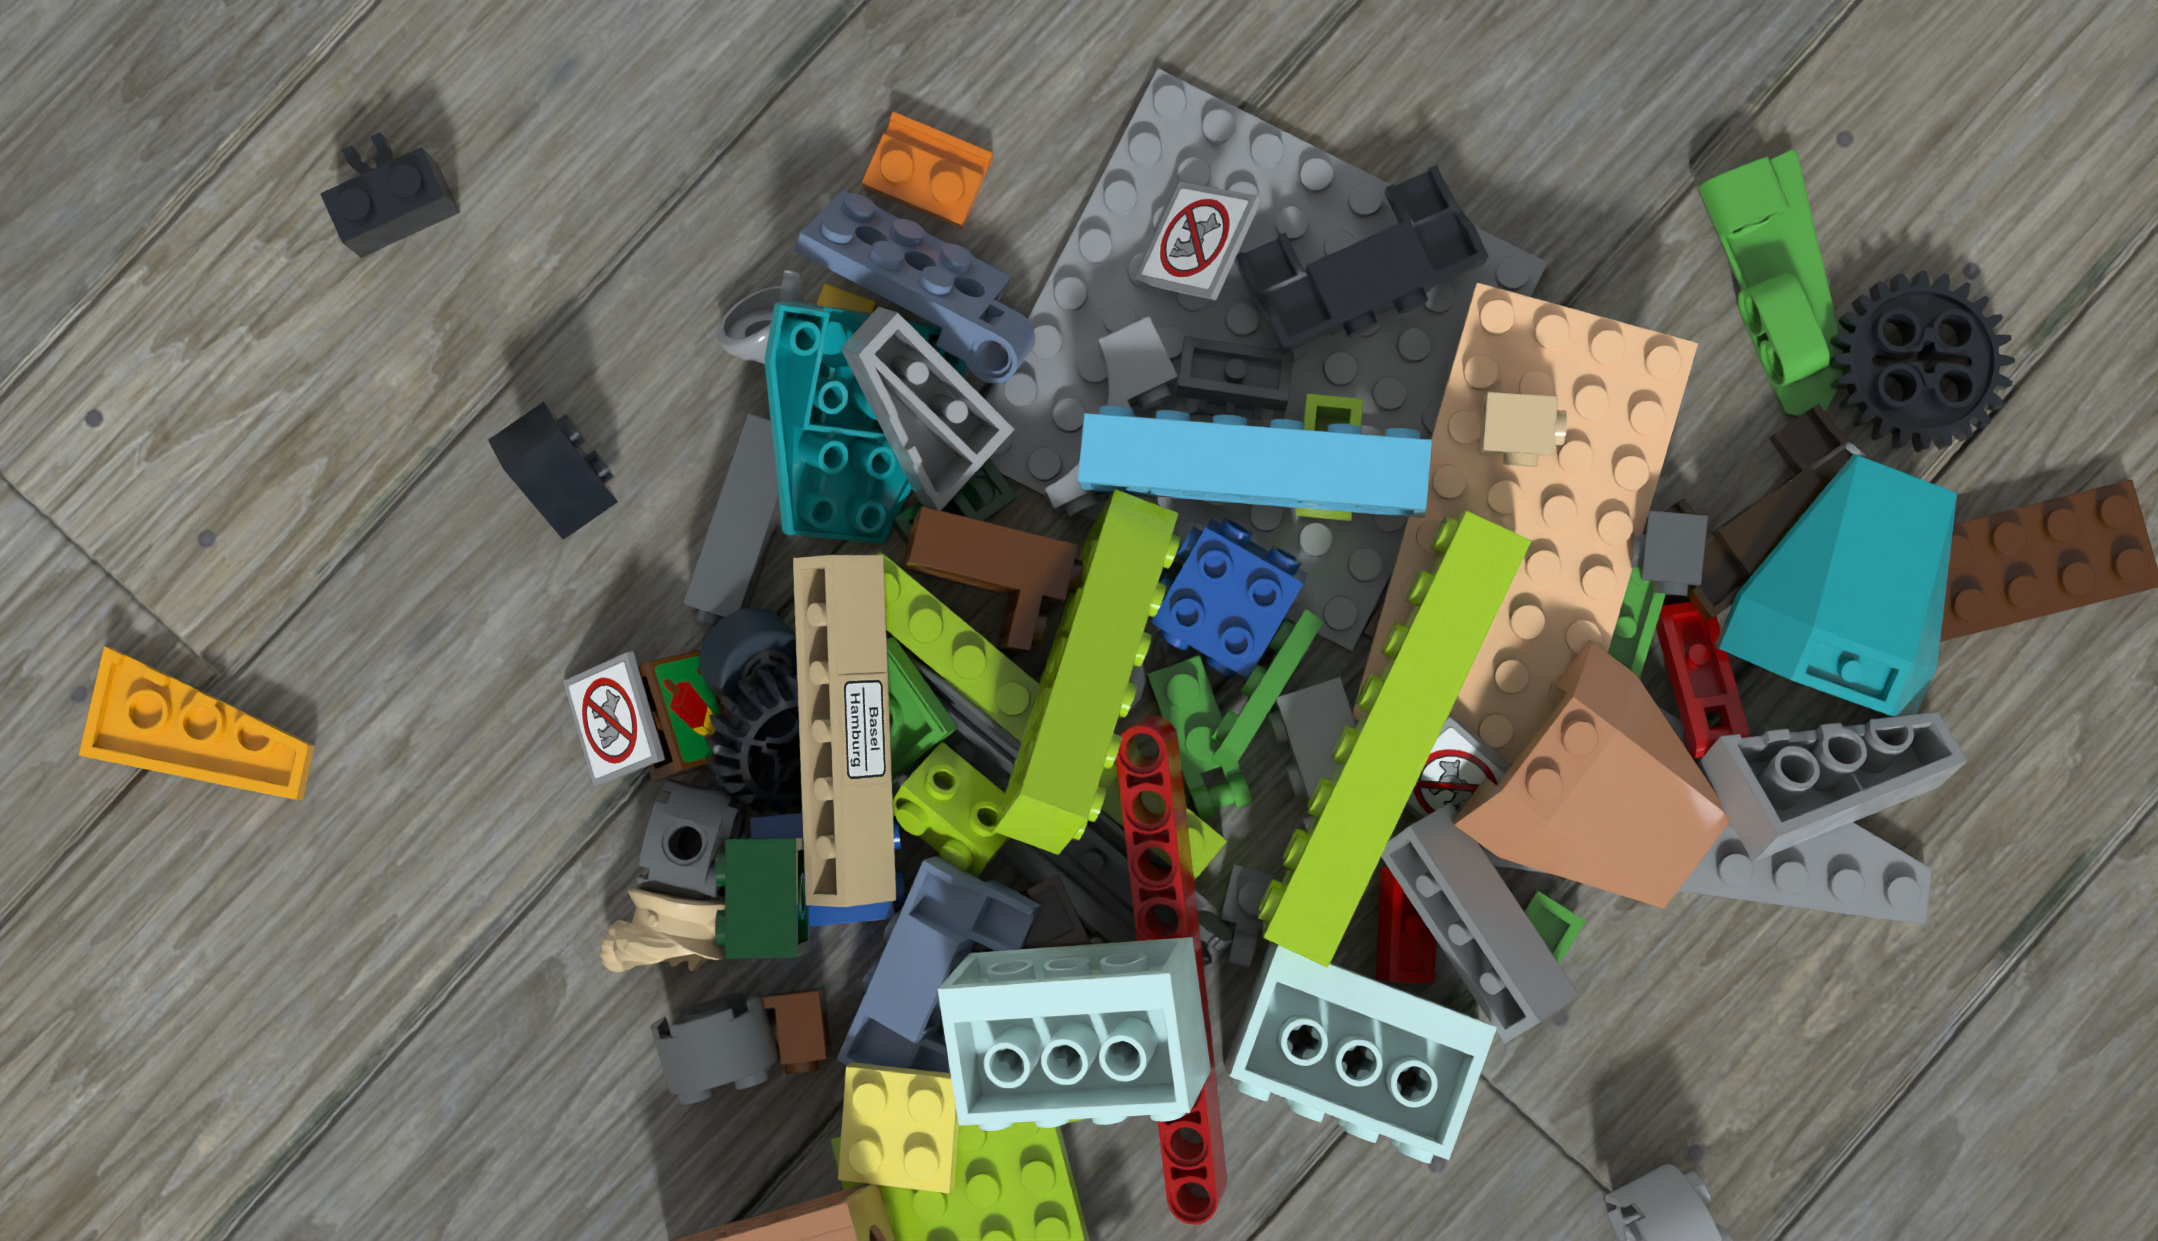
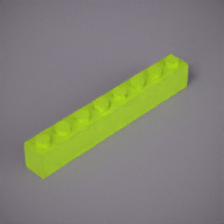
(1001, 687)

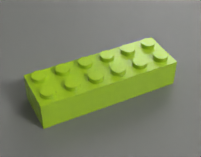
(1088, 675)

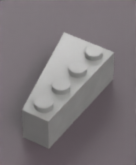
(1814, 781)

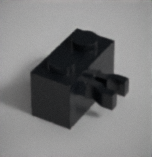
(388, 200)
(553, 469)

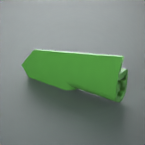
(1777, 261)

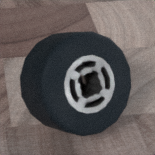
(741, 645)

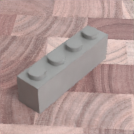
(1478, 923)

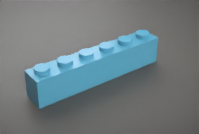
(1255, 463)

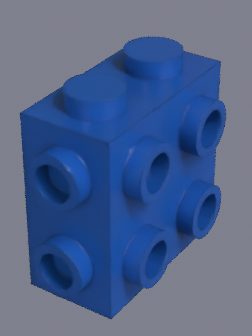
(1228, 596)

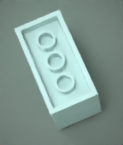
(1075, 1033)
(1392, 1033)

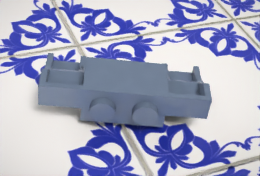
(924, 945)

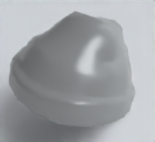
(747, 324)

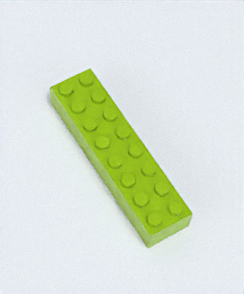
(1393, 737)

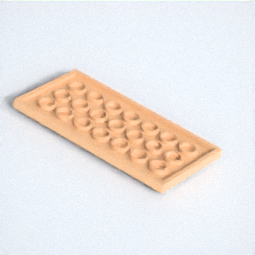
(1575, 507)

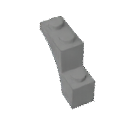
(1136, 373)

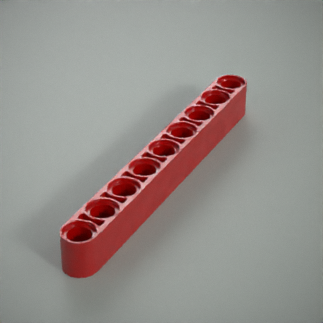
(1173, 887)

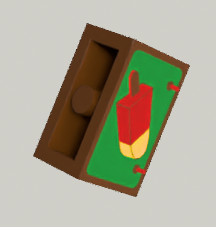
(680, 713)

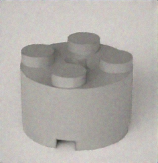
(1664, 1208)

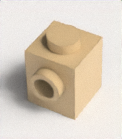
(1521, 427)

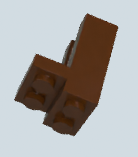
(996, 560)

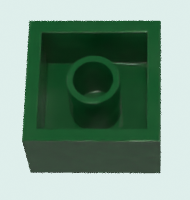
(762, 898)

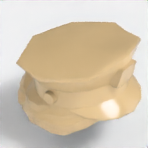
(663, 931)

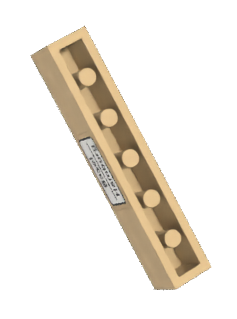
(844, 730)

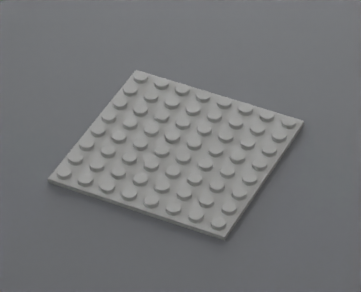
(1322, 208)

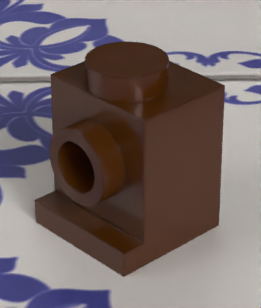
(800, 1028)

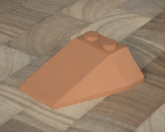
(1601, 791)

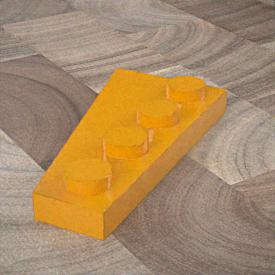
(178, 730)

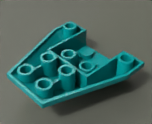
(828, 446)
(1853, 591)

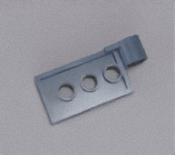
(924, 277)

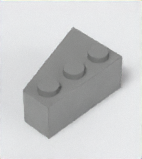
(923, 406)

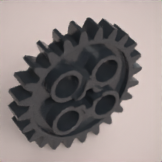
(1917, 313)

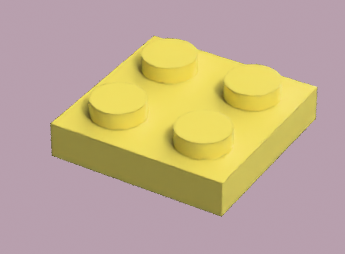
(898, 1128)

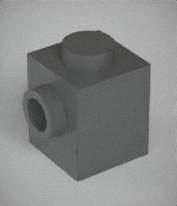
(1671, 551)

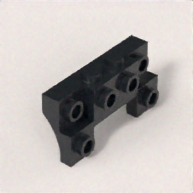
(1369, 276)

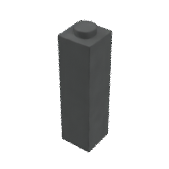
(739, 529)

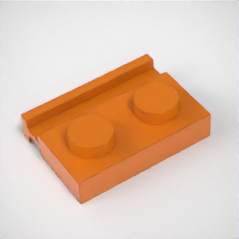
(928, 170)

